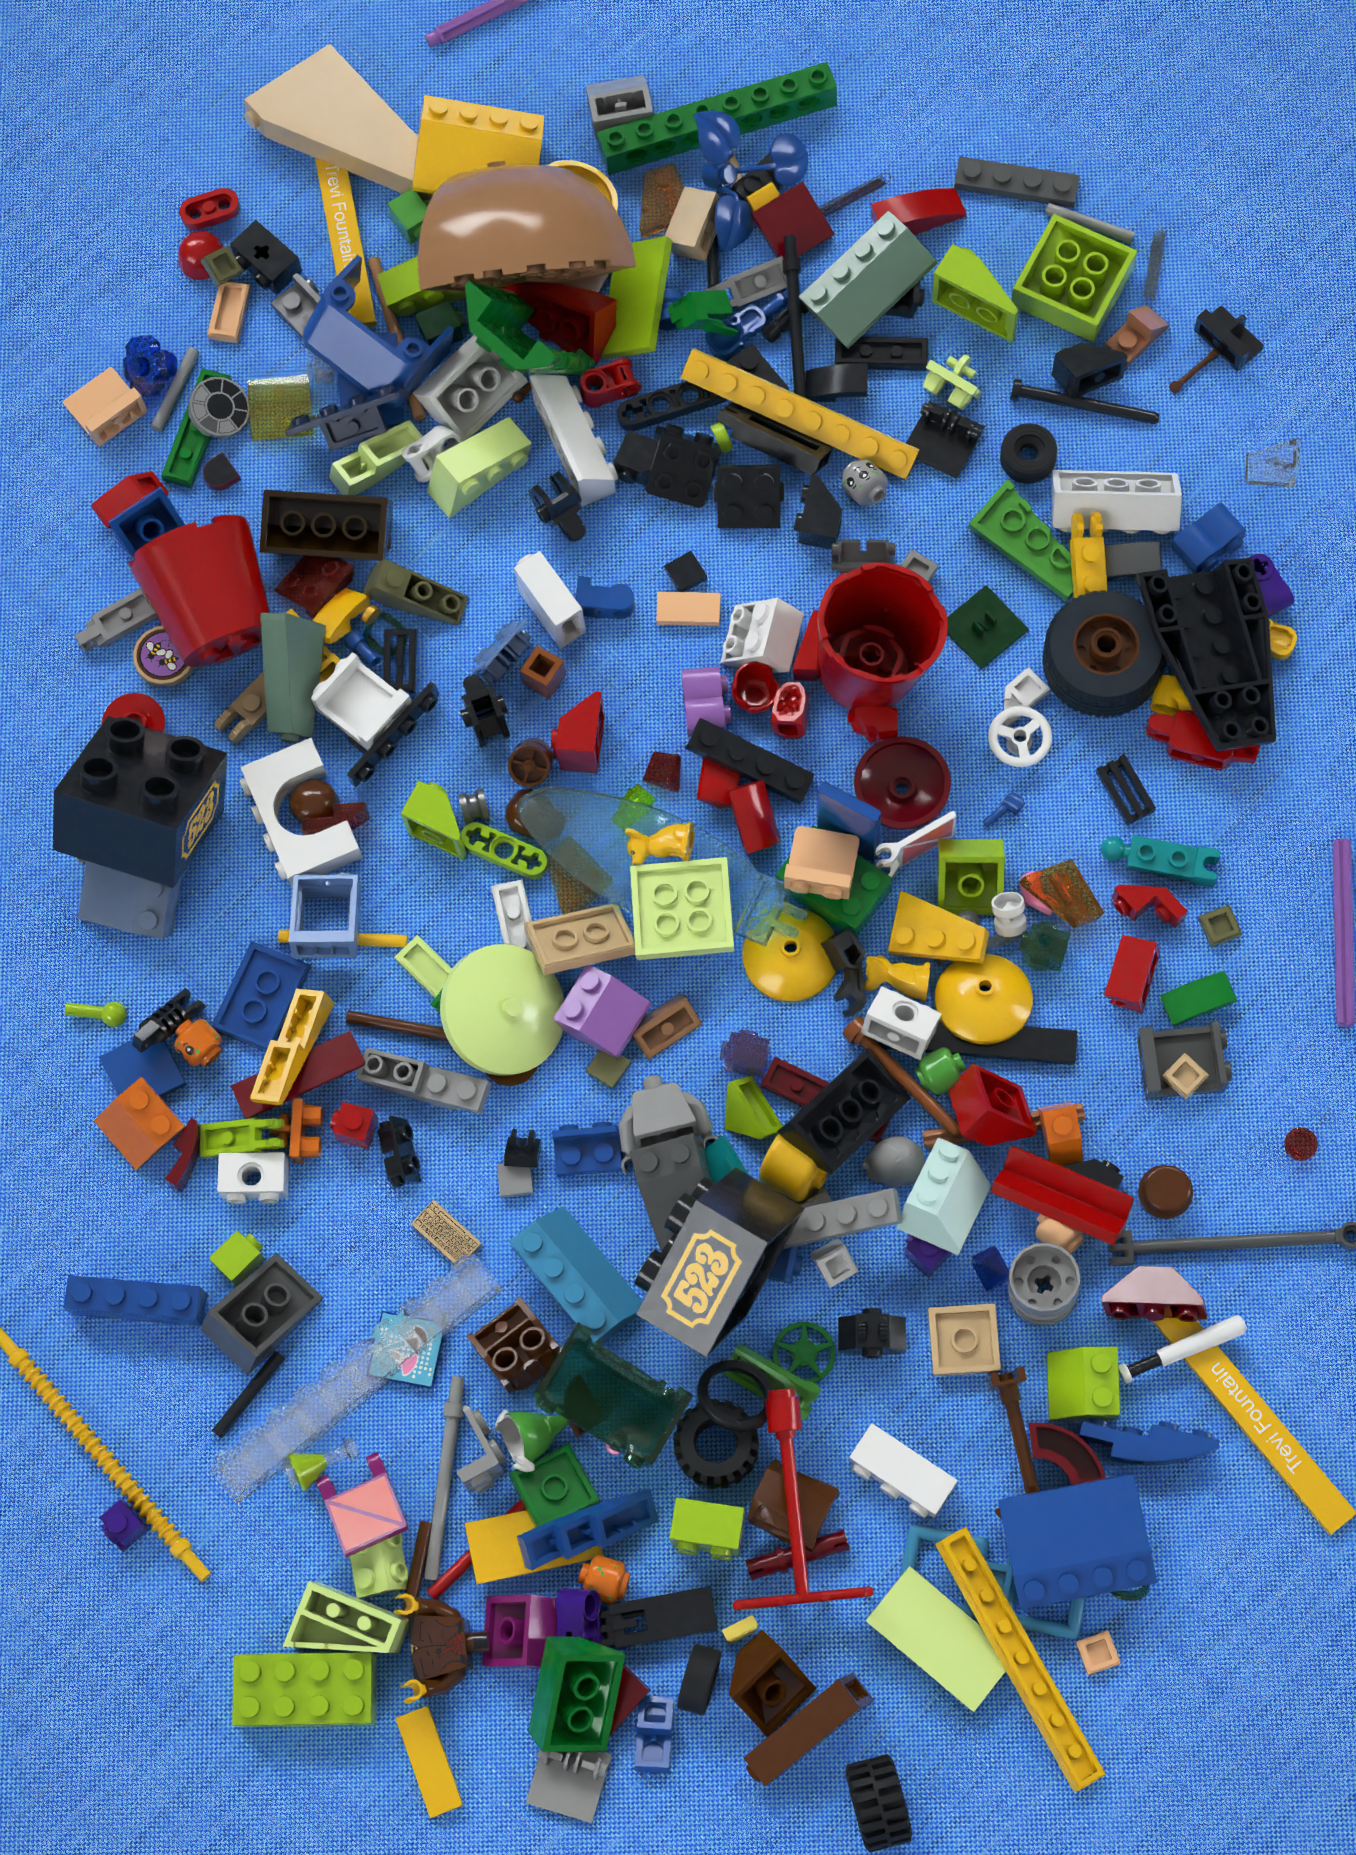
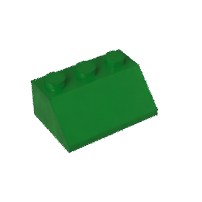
(575, 1695)

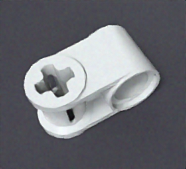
(427, 449)

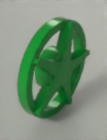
(804, 1351)

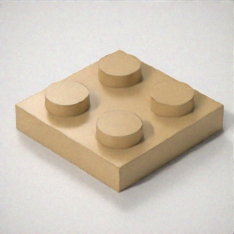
(964, 1340)

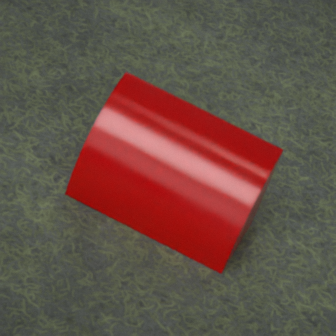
(754, 816)

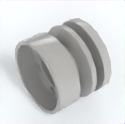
(1041, 1265)

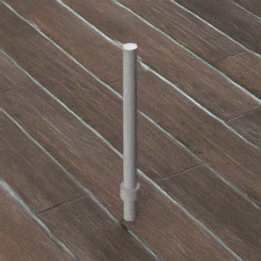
(453, 1412)

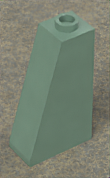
(291, 672)

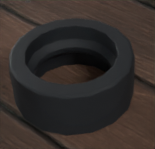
(699, 1679)

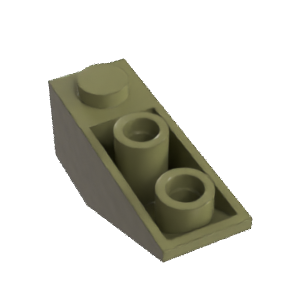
(414, 593)

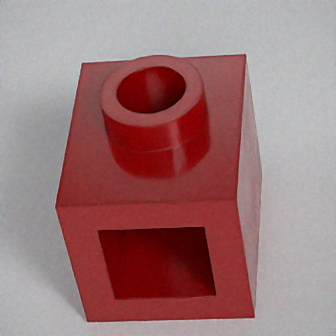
(354, 1125)

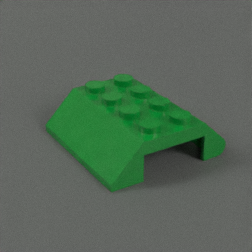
(497, 321)

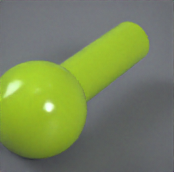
(112, 1013)

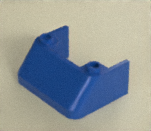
(360, 352)

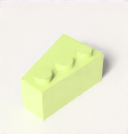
(477, 465)

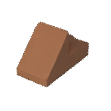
(1138, 333)

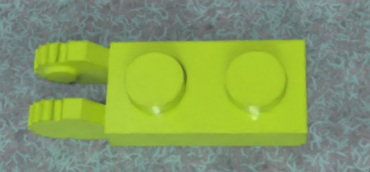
(238, 1137)

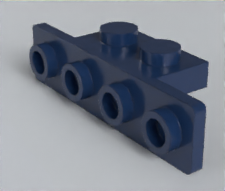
(351, 422)

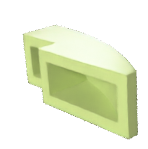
(373, 460)

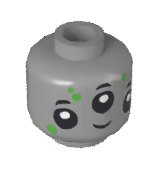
(864, 482)

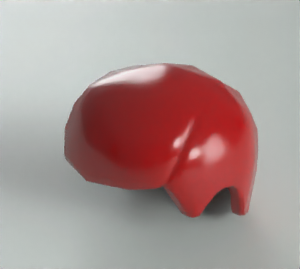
(193, 249)
(754, 687)

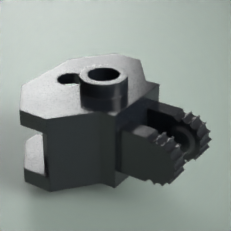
(560, 510)
(483, 710)
(872, 1334)

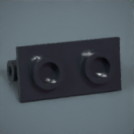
(397, 1136)

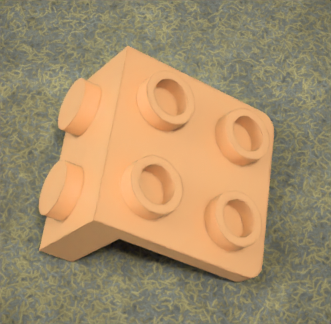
(821, 863)

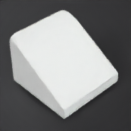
(834, 1262)

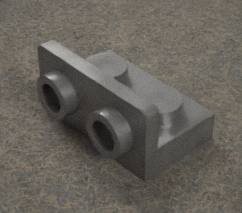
(297, 303)

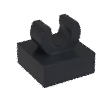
(522, 1151)

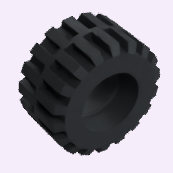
(709, 1473)
(878, 1803)

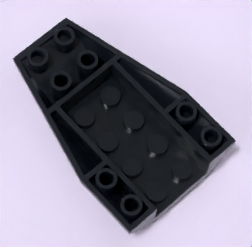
(1217, 647)

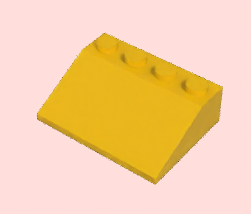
(469, 136)

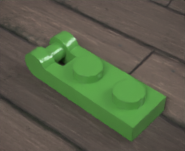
(778, 1377)

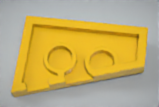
(935, 933)

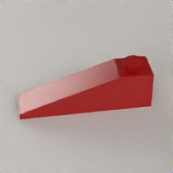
(570, 316)

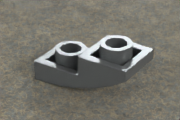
(1132, 559)

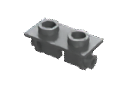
(847, 554)

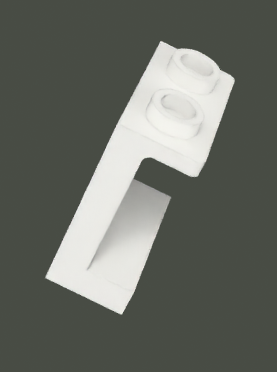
(359, 701)

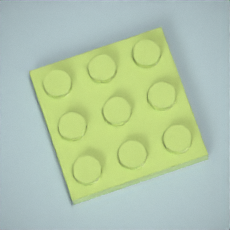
(682, 908)

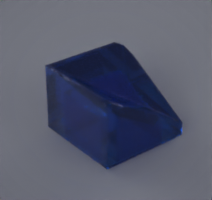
(990, 1268)

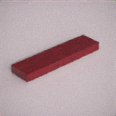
(799, 1087)

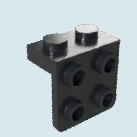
(682, 465)

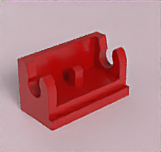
(1132, 973)

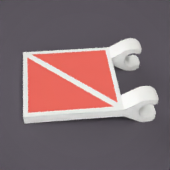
(916, 844)

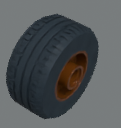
(1102, 654)

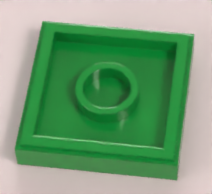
(554, 1487)

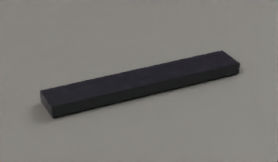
(1028, 1044)

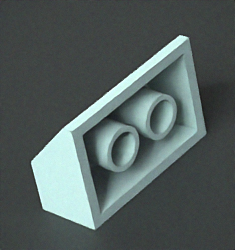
(945, 1197)

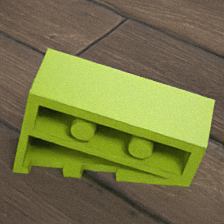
(403, 291)

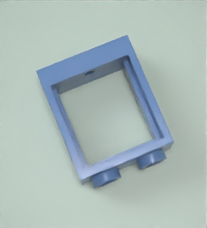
(328, 942)

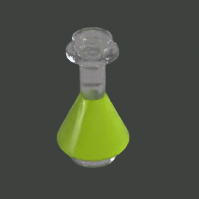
(306, 1468)

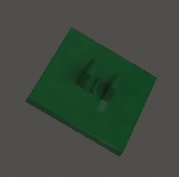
(984, 627)

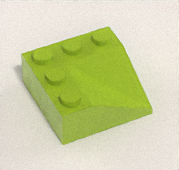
(1073, 278)

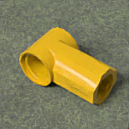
(1169, 697)

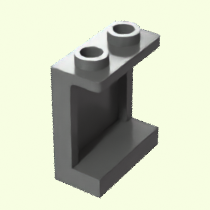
(1163, 1048)

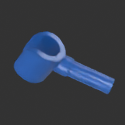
(1011, 802)

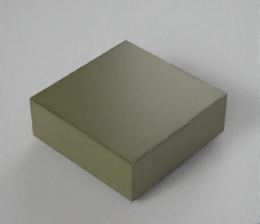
(222, 266)
(1220, 926)
(608, 1068)

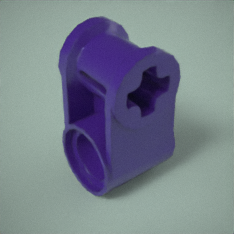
(1273, 588)
(578, 1613)

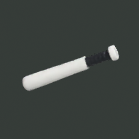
(1193, 1344)

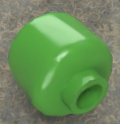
(940, 1070)

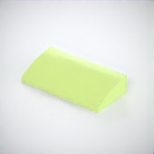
(938, 1638)

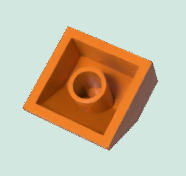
(139, 1123)

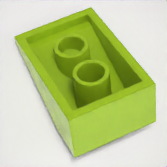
(972, 292)

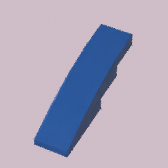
(588, 1527)

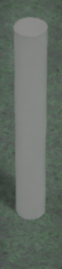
(1091, 223)
(175, 389)

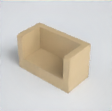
(693, 224)

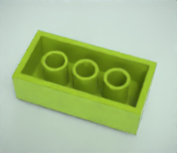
(304, 1690)

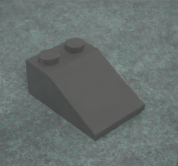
(666, 1173)
(260, 1313)

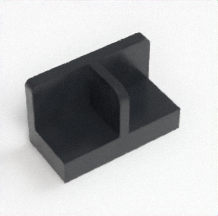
(1228, 336)

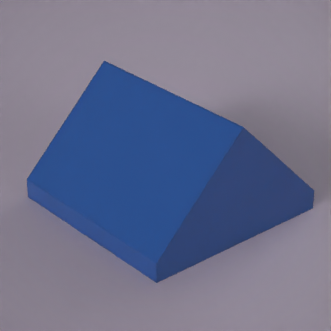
(145, 521)

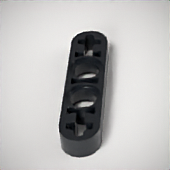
(676, 408)

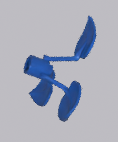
(717, 137)

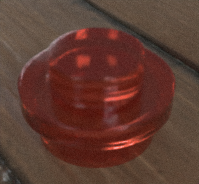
(1300, 1144)

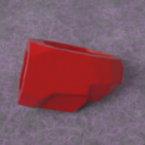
(790, 711)
(874, 722)

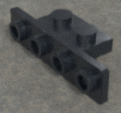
(387, 742)

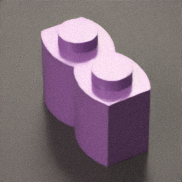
(704, 697)

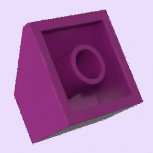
(518, 1630)

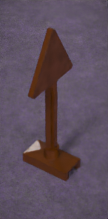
(1010, 1396)

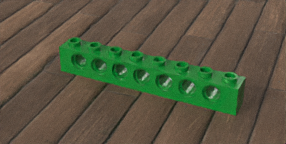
(750, 106)

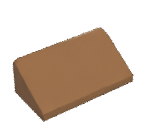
(665, 1026)

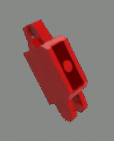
(1190, 744)

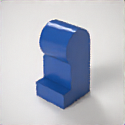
(604, 602)

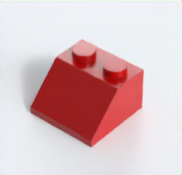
(580, 736)
(990, 1108)

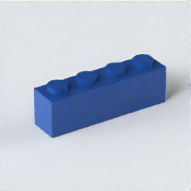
(135, 1300)

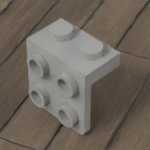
(482, 1472)

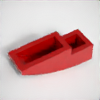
(922, 209)

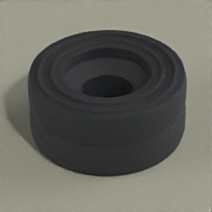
(1028, 470)

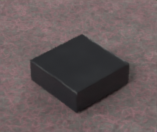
(685, 572)

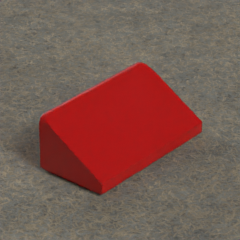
(714, 784)

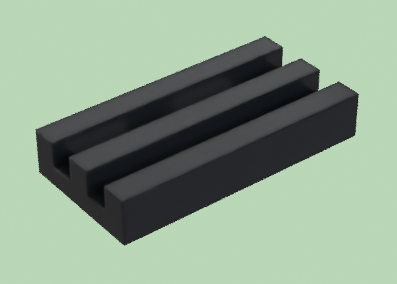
(400, 633)
(1113, 766)

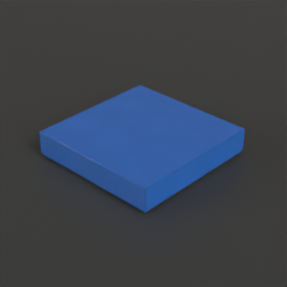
(155, 1064)

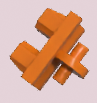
(302, 1116)

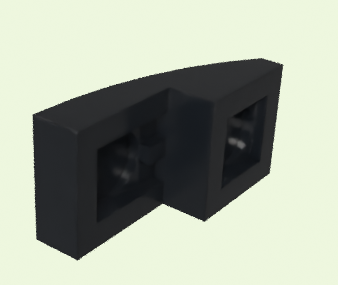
(835, 381)

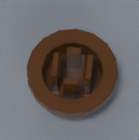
(1165, 1192)

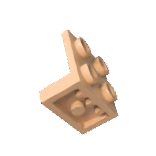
(105, 406)

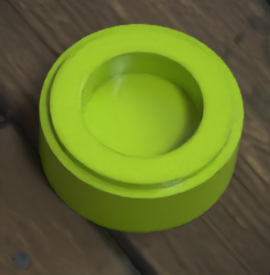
(721, 437)

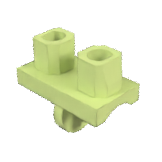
(963, 389)

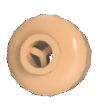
(1059, 1234)

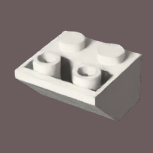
(763, 633)

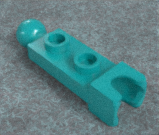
(1164, 858)

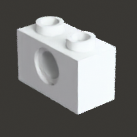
(901, 1023)
(235, 1168)

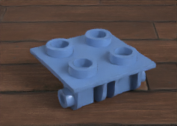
(507, 639)

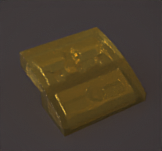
(275, 403)

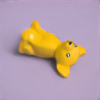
(668, 842)
(904, 977)

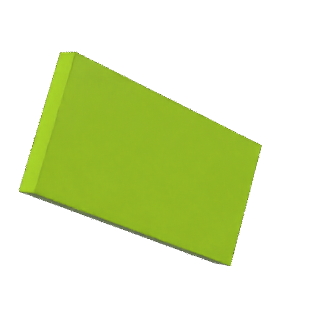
(639, 299)

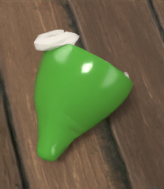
(528, 1435)

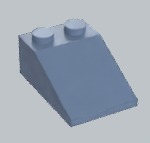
(127, 902)

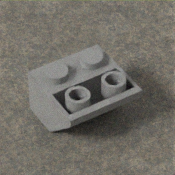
(618, 102)

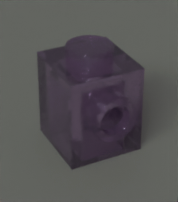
(745, 1053)

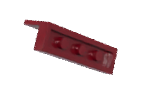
(321, 1066)

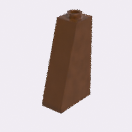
(807, 1729)

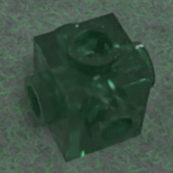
(1044, 946)

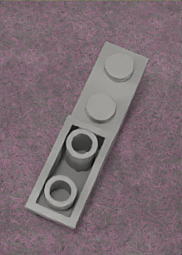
(423, 1082)

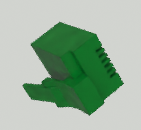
(702, 311)

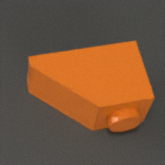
(1061, 1133)

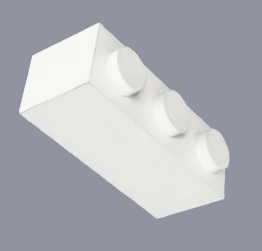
(902, 1472)

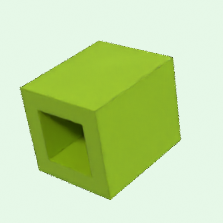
(238, 1257)

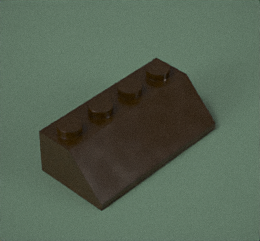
(325, 525)

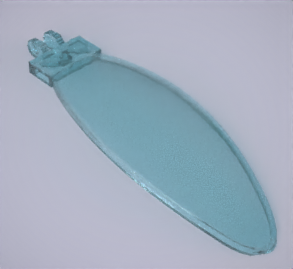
(589, 841)

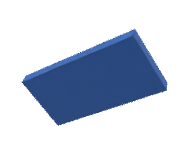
(849, 815)

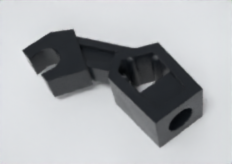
(852, 968)

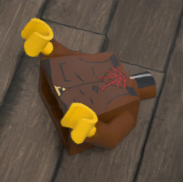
(439, 1646)

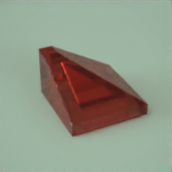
(664, 771)

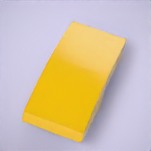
(339, 611)

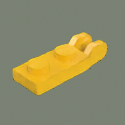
(1087, 555)

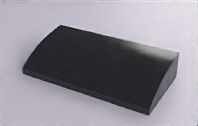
(845, 1112)

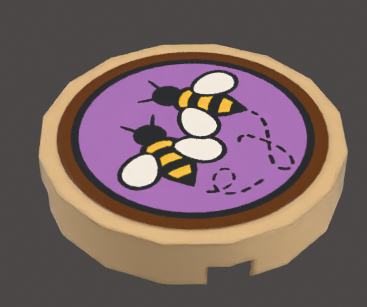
(159, 660)

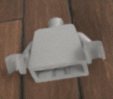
(661, 1115)

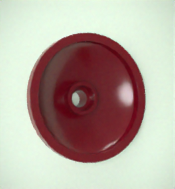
(907, 764)

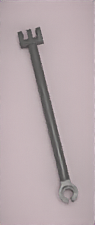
(1132, 1247)

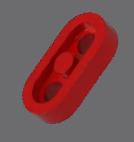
(209, 208)

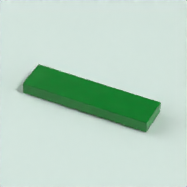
(188, 446)

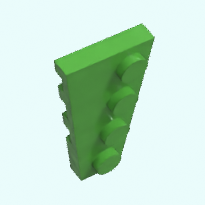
(1019, 534)

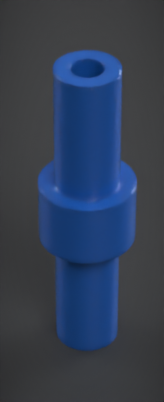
(358, 644)

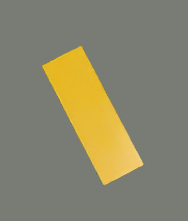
(429, 1762)

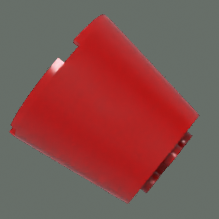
(205, 588)
(881, 618)

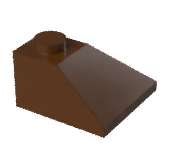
(767, 1683)

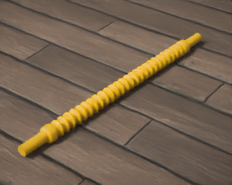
(179, 1546)

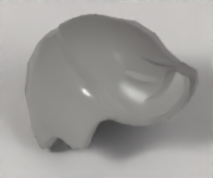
(894, 1161)

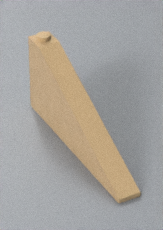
(337, 118)

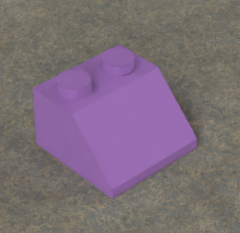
(601, 1011)

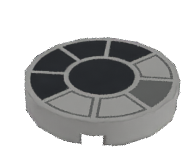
(218, 407)

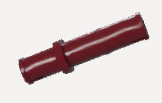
(782, 1558)

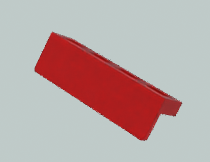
(1063, 1195)

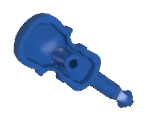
(748, 322)

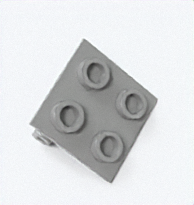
(569, 1782)

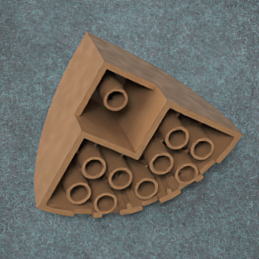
(519, 227)

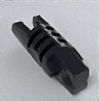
(166, 1021)

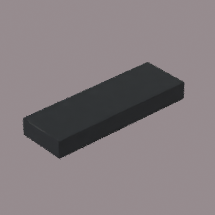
(885, 353)

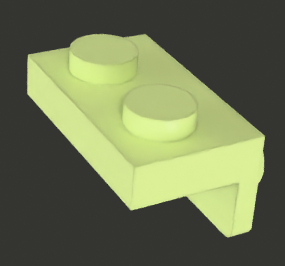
(380, 1568)

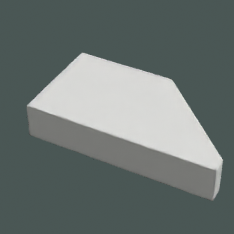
(1024, 691)

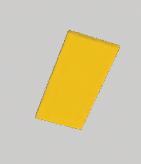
(497, 1551)

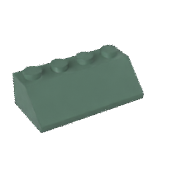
(868, 279)

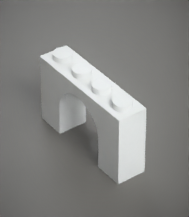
(269, 783)

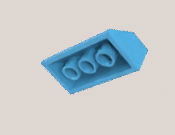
(576, 1274)

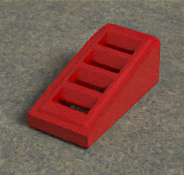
(807, 661)

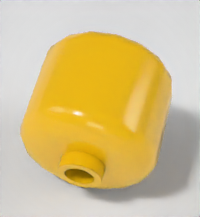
(790, 1171)

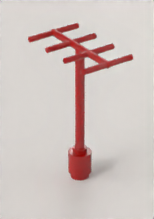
(784, 1420)

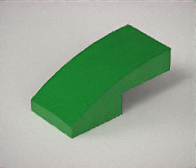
(1198, 997)

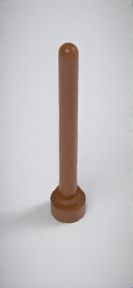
(854, 1035)

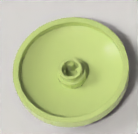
(501, 1010)

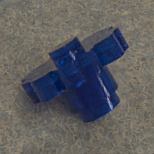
(148, 365)

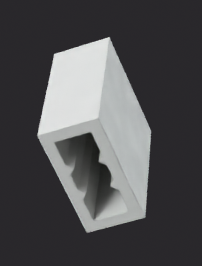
(549, 599)

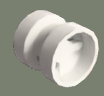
(1009, 910)

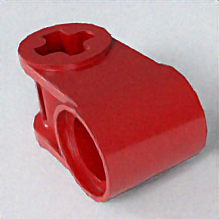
(612, 382)

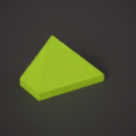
(749, 1110)

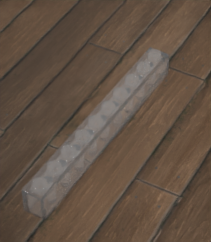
(355, 1378)

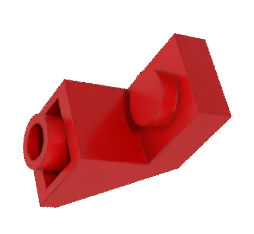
(125, 495)
(1135, 900)

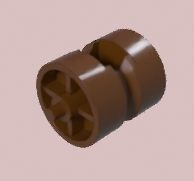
(530, 762)

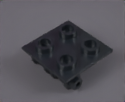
(944, 438)

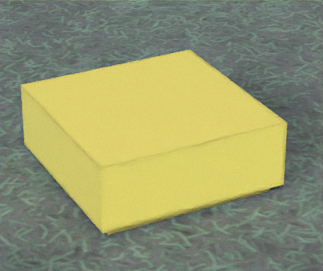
(740, 1630)

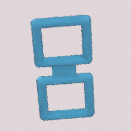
(1005, 1579)

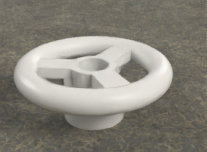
(1019, 748)

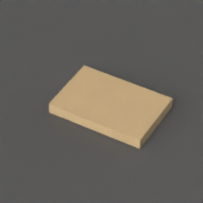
(580, 938)

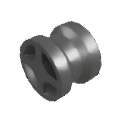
(474, 806)

